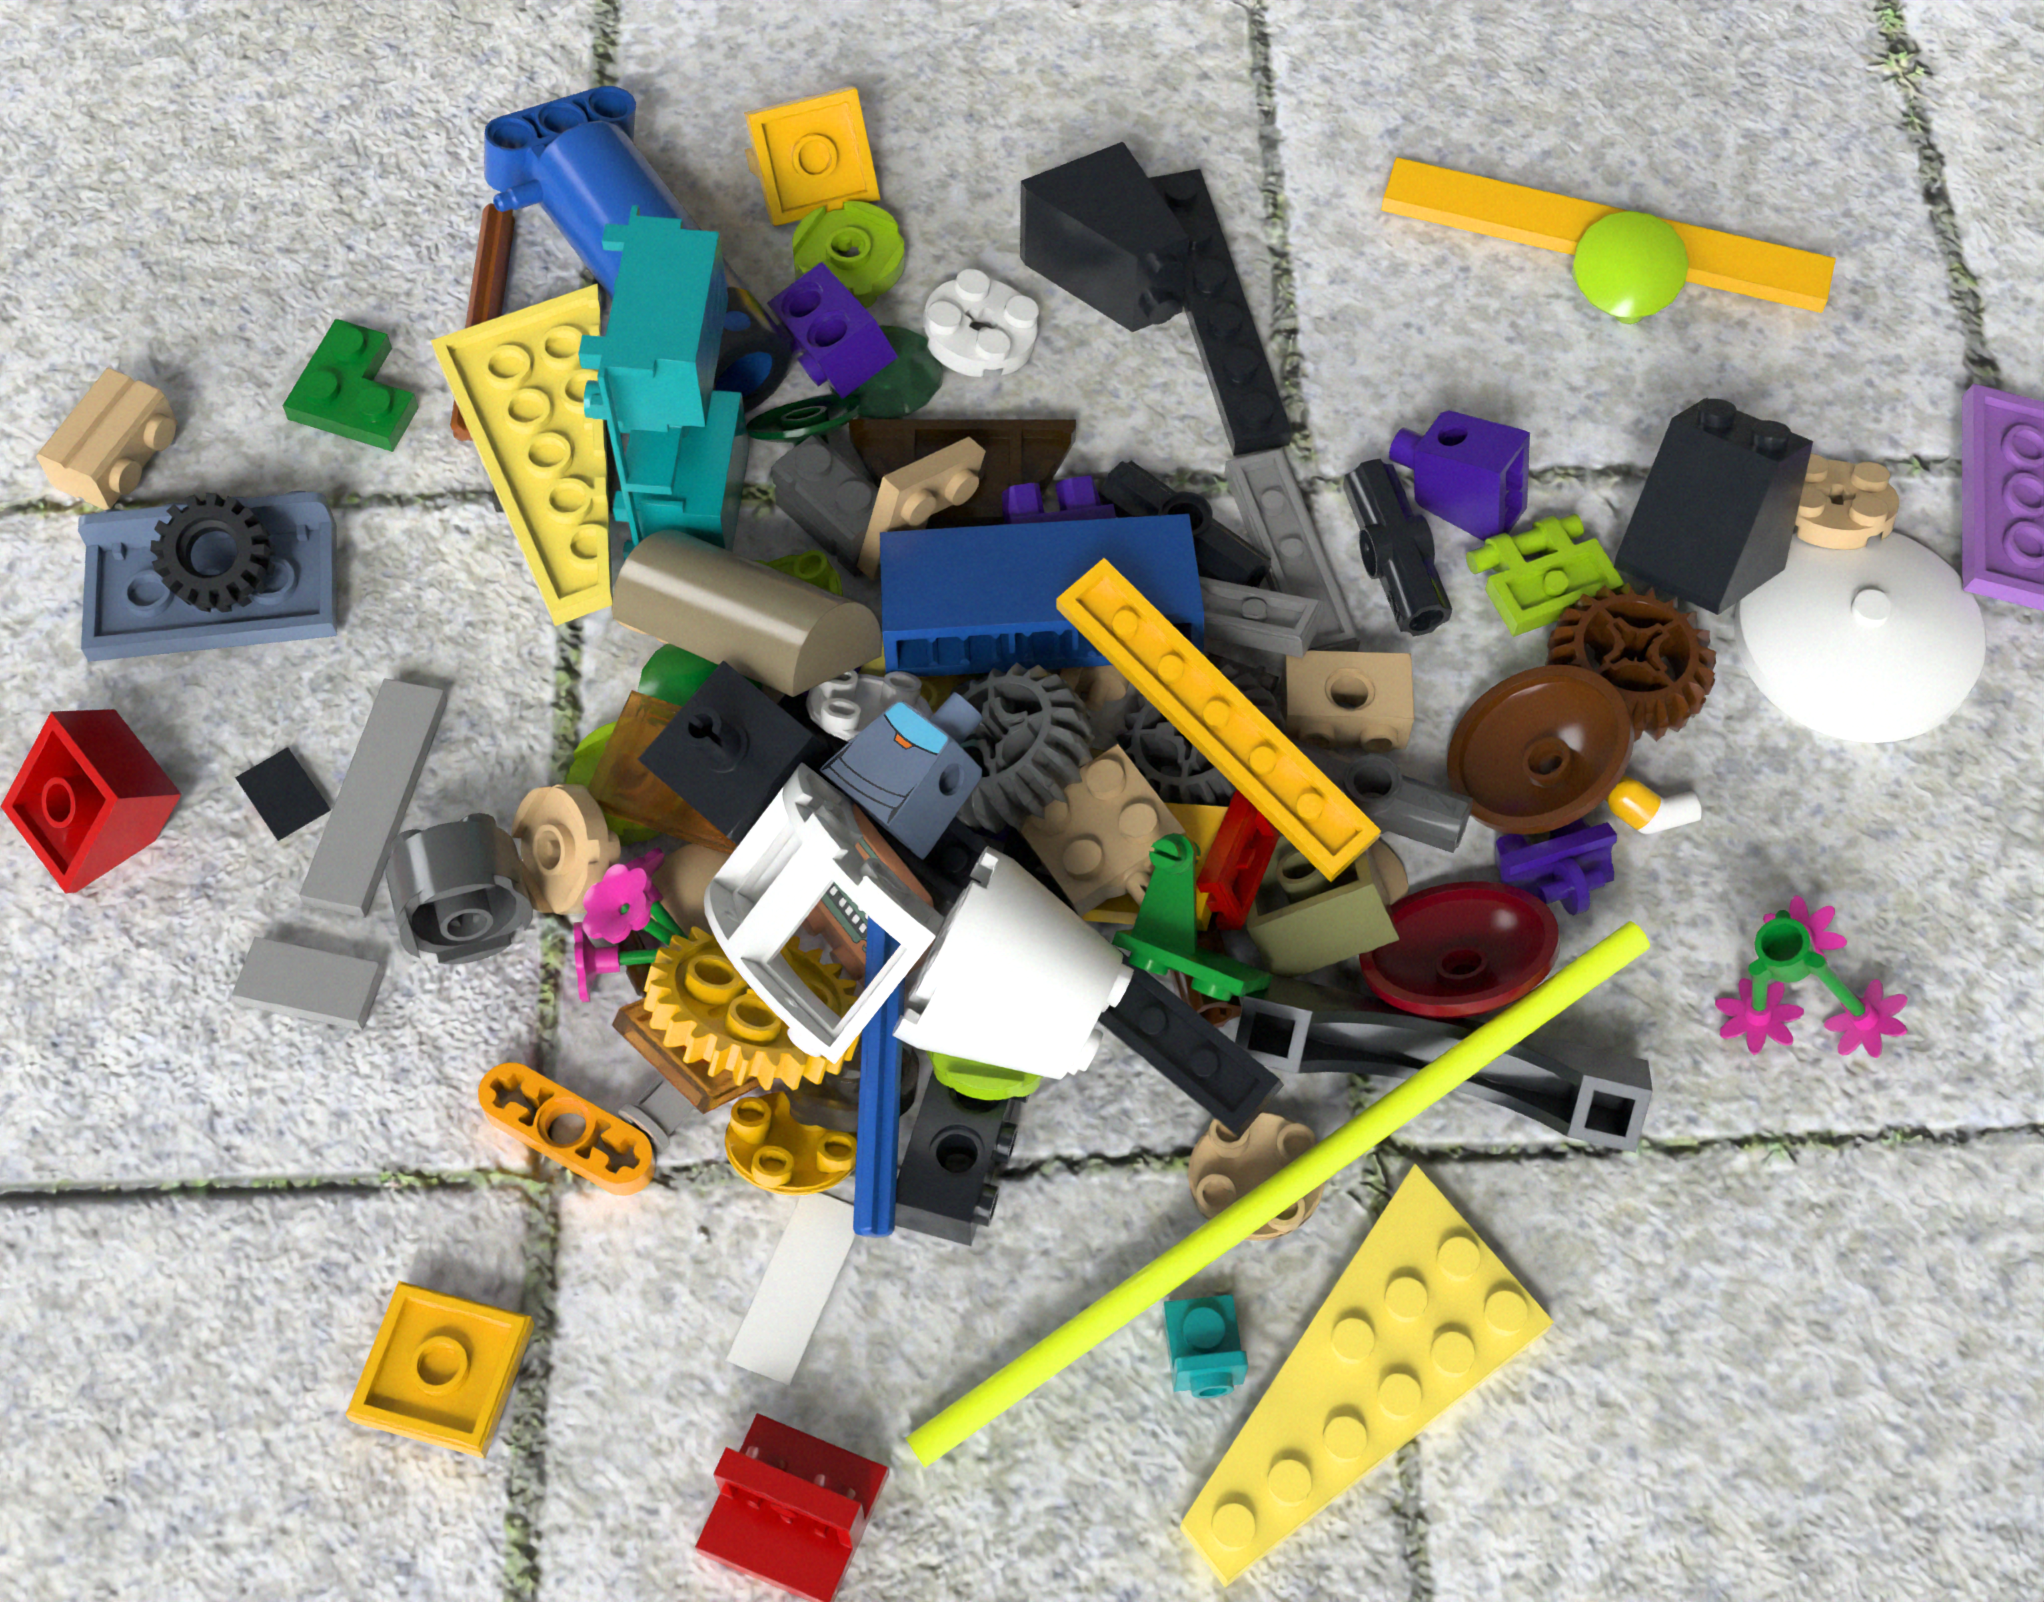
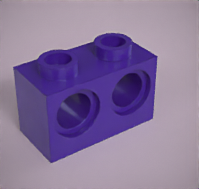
(831, 330)

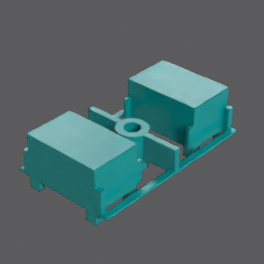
(658, 381)

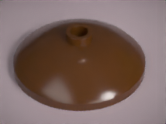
(1525, 731)

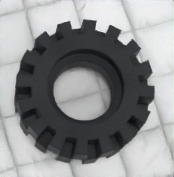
(187, 527)

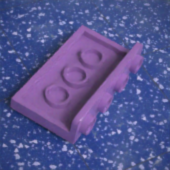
(2003, 496)

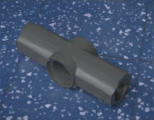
(1406, 804)

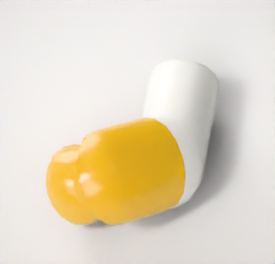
(1648, 811)

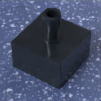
(731, 752)

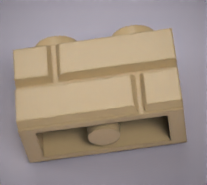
(108, 439)

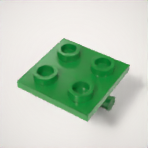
(1167, 928)

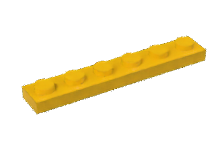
(1218, 719)

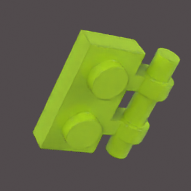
(1542, 589)

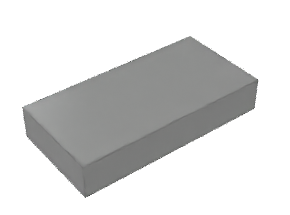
(308, 983)

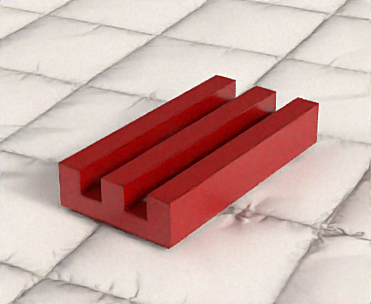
(1237, 862)

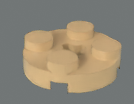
(1863, 498)
(563, 846)

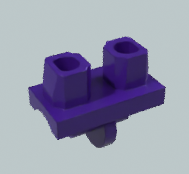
(1076, 499)
(1563, 867)

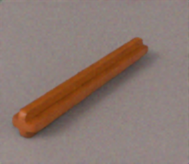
(487, 283)

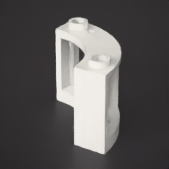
(777, 880)

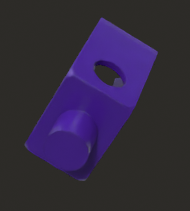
(1468, 471)

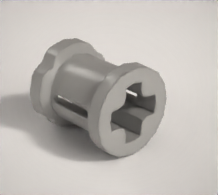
(657, 1112)

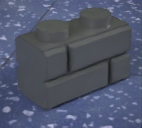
(825, 498)

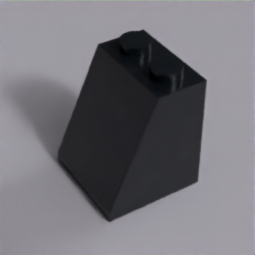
(1106, 237)
(1717, 506)

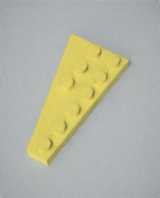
(547, 462)
(1387, 1354)

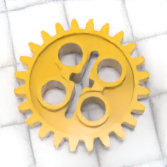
(724, 1021)

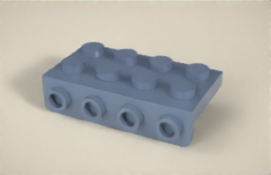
(137, 615)

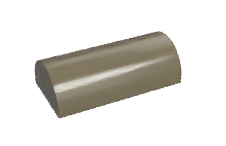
(742, 613)

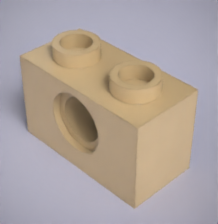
(1371, 681)

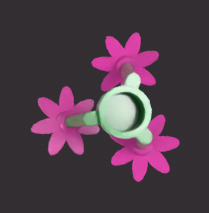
(1788, 952)

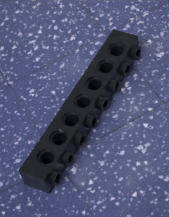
(926, 1193)

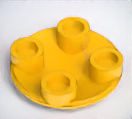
(781, 1153)

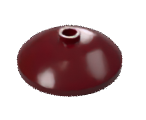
(1463, 950)

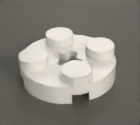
(985, 301)

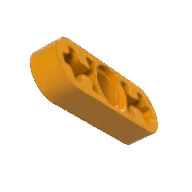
(536, 1088)

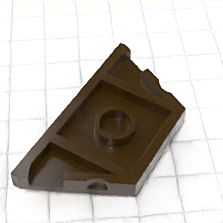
(1014, 455)

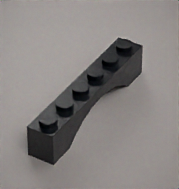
(1552, 1081)

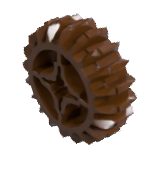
(1629, 641)

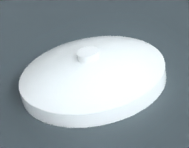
(1863, 639)

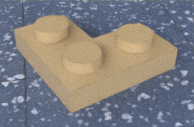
(919, 491)

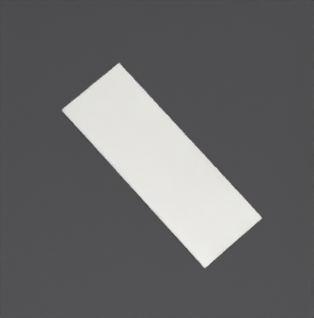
(794, 1288)

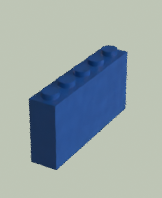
(990, 592)

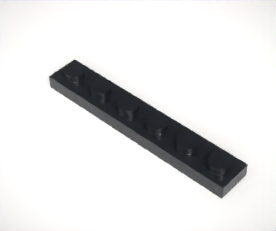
(1223, 323)

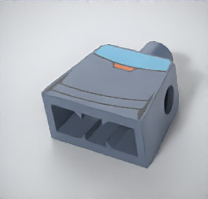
(910, 770)

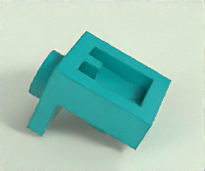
(1204, 1346)

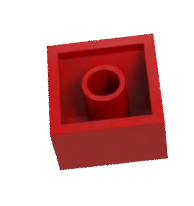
(88, 796)

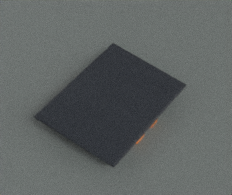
(283, 794)

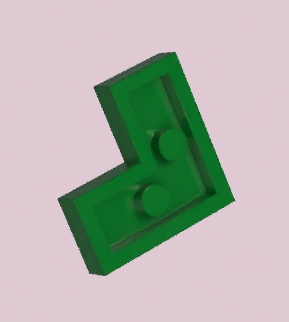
(340, 393)

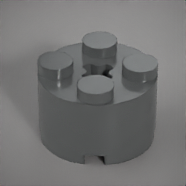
(457, 889)

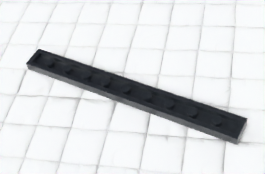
(1149, 1015)

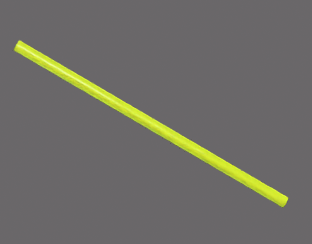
(1274, 1195)

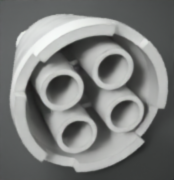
(1014, 977)

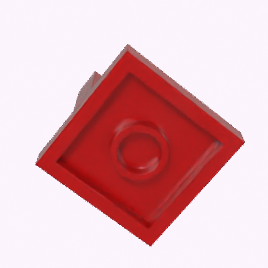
(791, 1509)

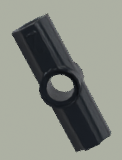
(1397, 547)
(1217, 549)

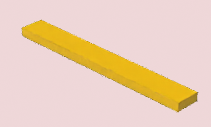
(1560, 222)

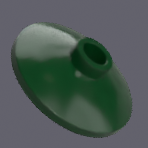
(804, 418)

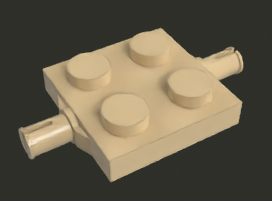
(1102, 834)

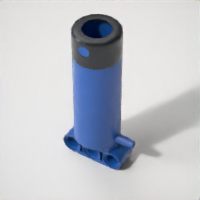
(588, 173)

